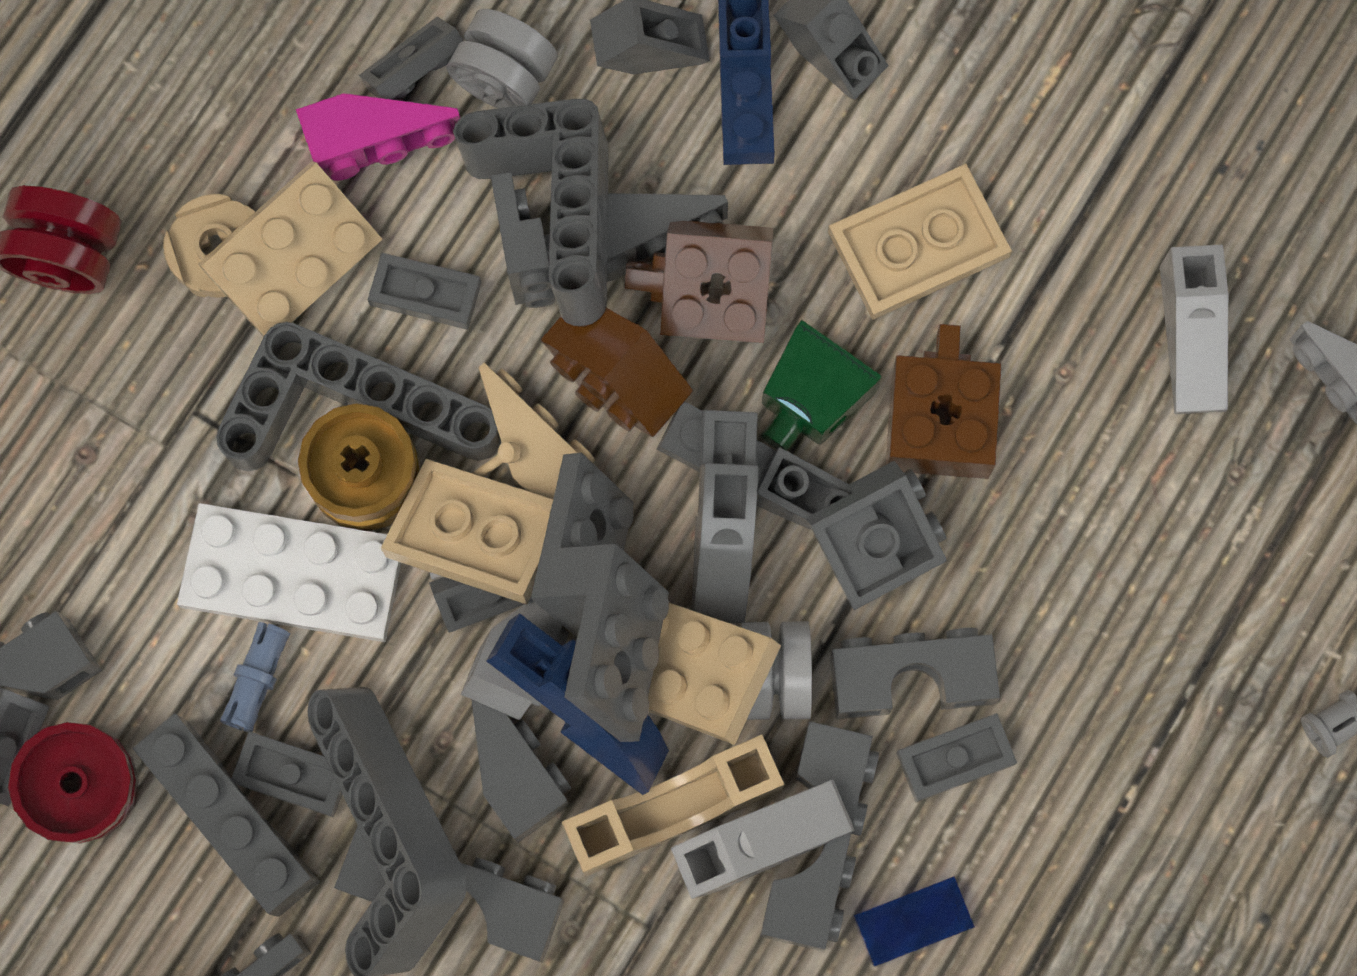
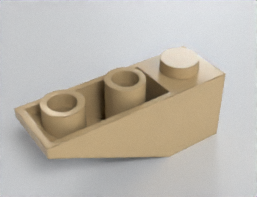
(532, 431)

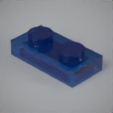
(913, 921)

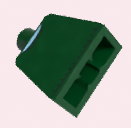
(814, 389)

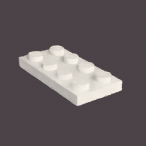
(289, 573)

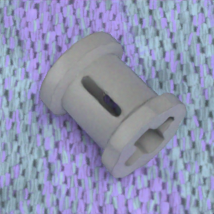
(1333, 724)

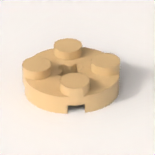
(191, 233)

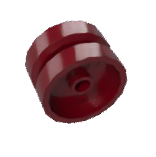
(57, 239)
(53, 758)

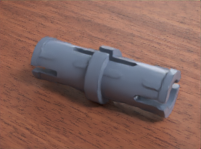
(255, 677)

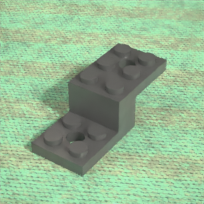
(600, 598)

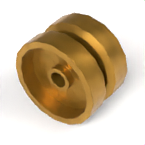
(343, 442)

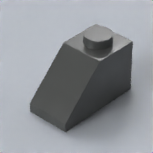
(648, 37)

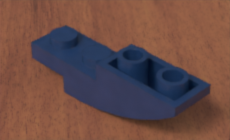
(745, 82)
(542, 670)

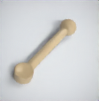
(507, 453)

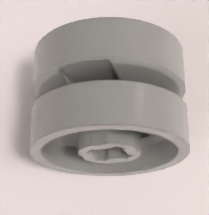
(501, 60)
(789, 673)

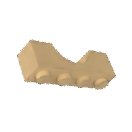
(674, 806)

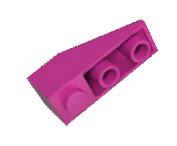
(366, 130)

